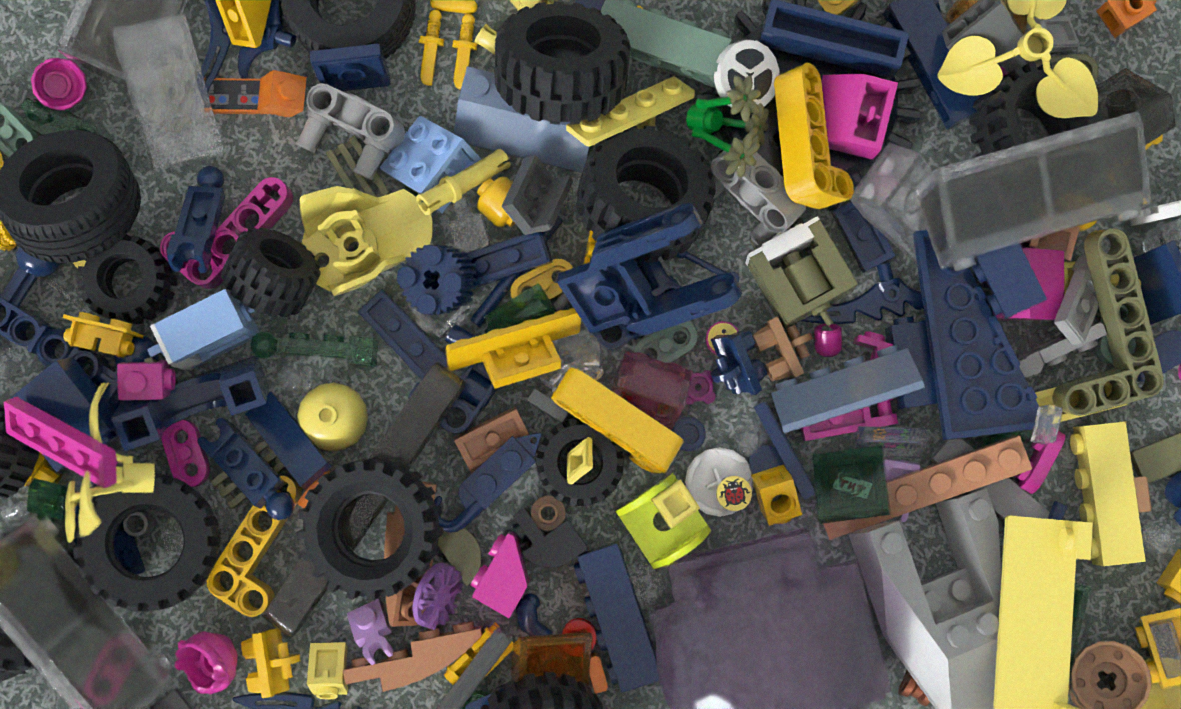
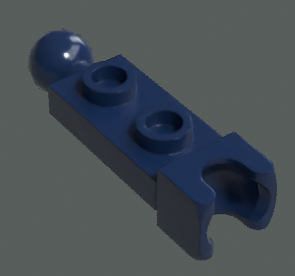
(198, 221)
(248, 470)

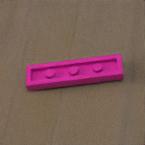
(60, 442)

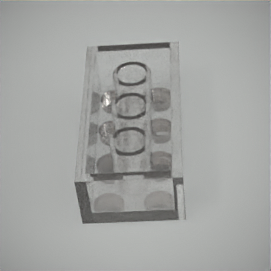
(167, 91)

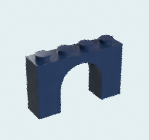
(235, 385)

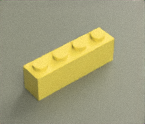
(1108, 493)

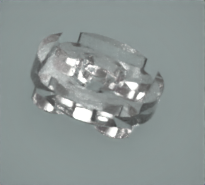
(587, 356)

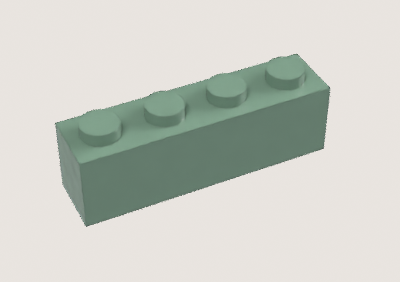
(669, 43)

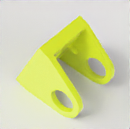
(661, 546)

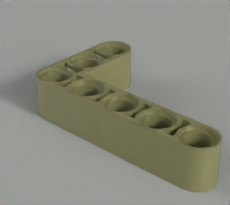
(1119, 332)

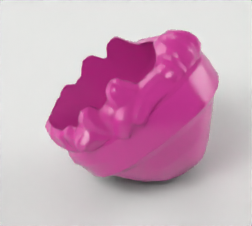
(207, 661)

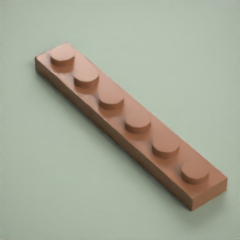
(945, 481)

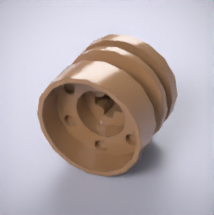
(1129, 672)

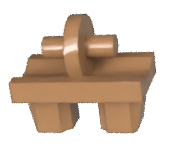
(788, 363)

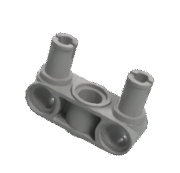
(354, 117)
(760, 192)

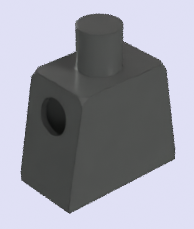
(991, 21)

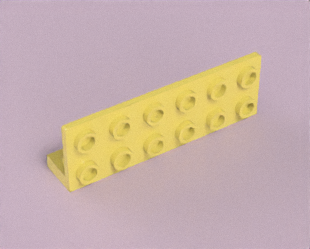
(1037, 611)

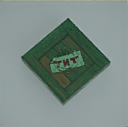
(851, 484)

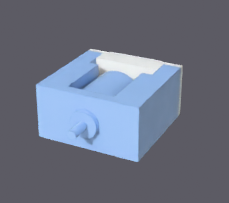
(204, 331)

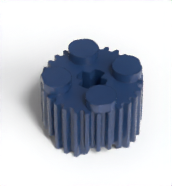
(420, 281)

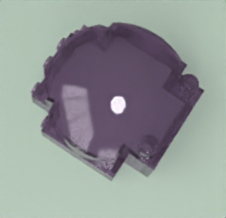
(768, 630)

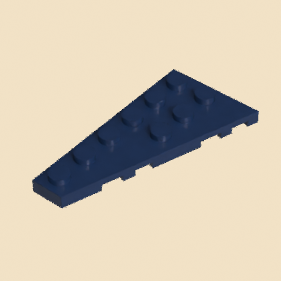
(971, 358)

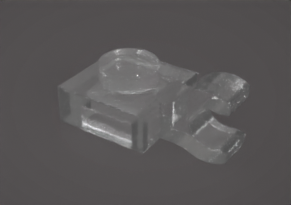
(470, 229)

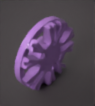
(438, 595)

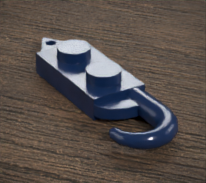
(492, 479)

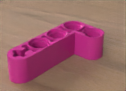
(235, 225)

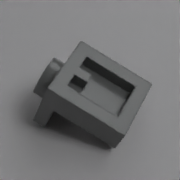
(543, 402)

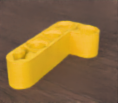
(804, 141)
(647, 440)
(243, 569)

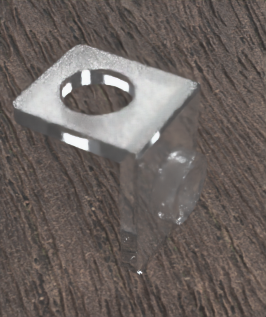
(431, 324)

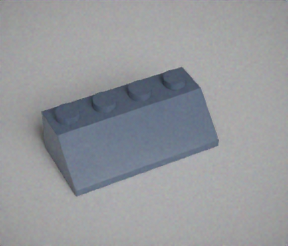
(491, 124)
(847, 389)

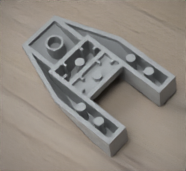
(947, 624)

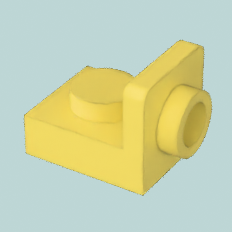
(326, 669)

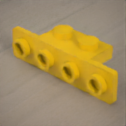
(517, 350)

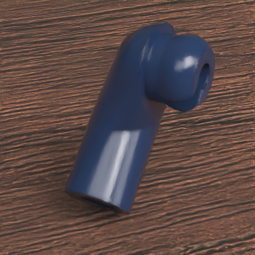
(528, 617)

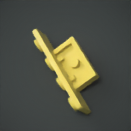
(634, 110)

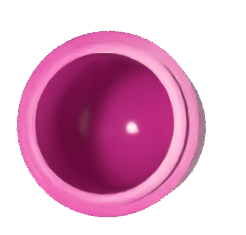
(828, 342)

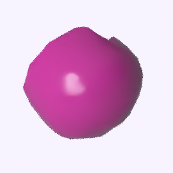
(59, 83)

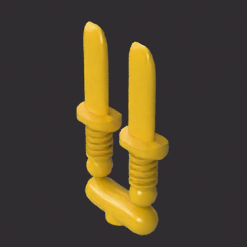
(432, 40)

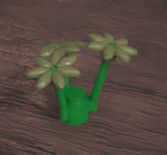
(705, 118)

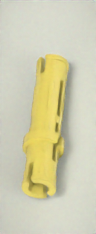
(452, 188)

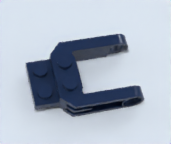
(615, 291)

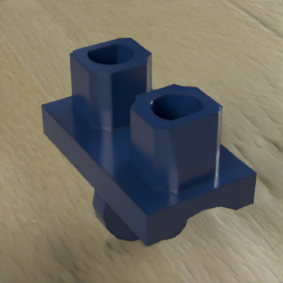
(734, 364)

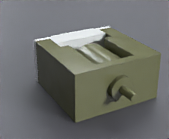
(806, 284)

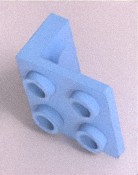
(428, 156)

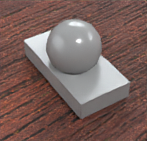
(1062, 33)

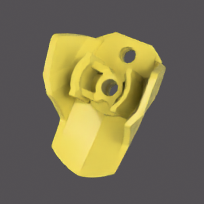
(383, 226)

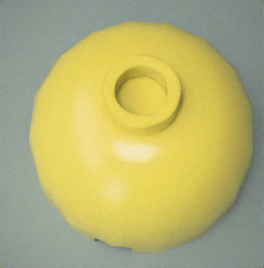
(333, 416)

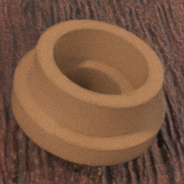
(551, 502)

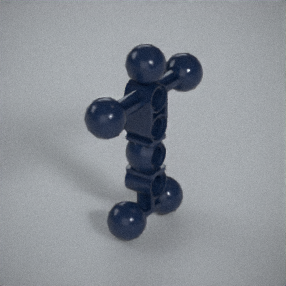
(47, 337)

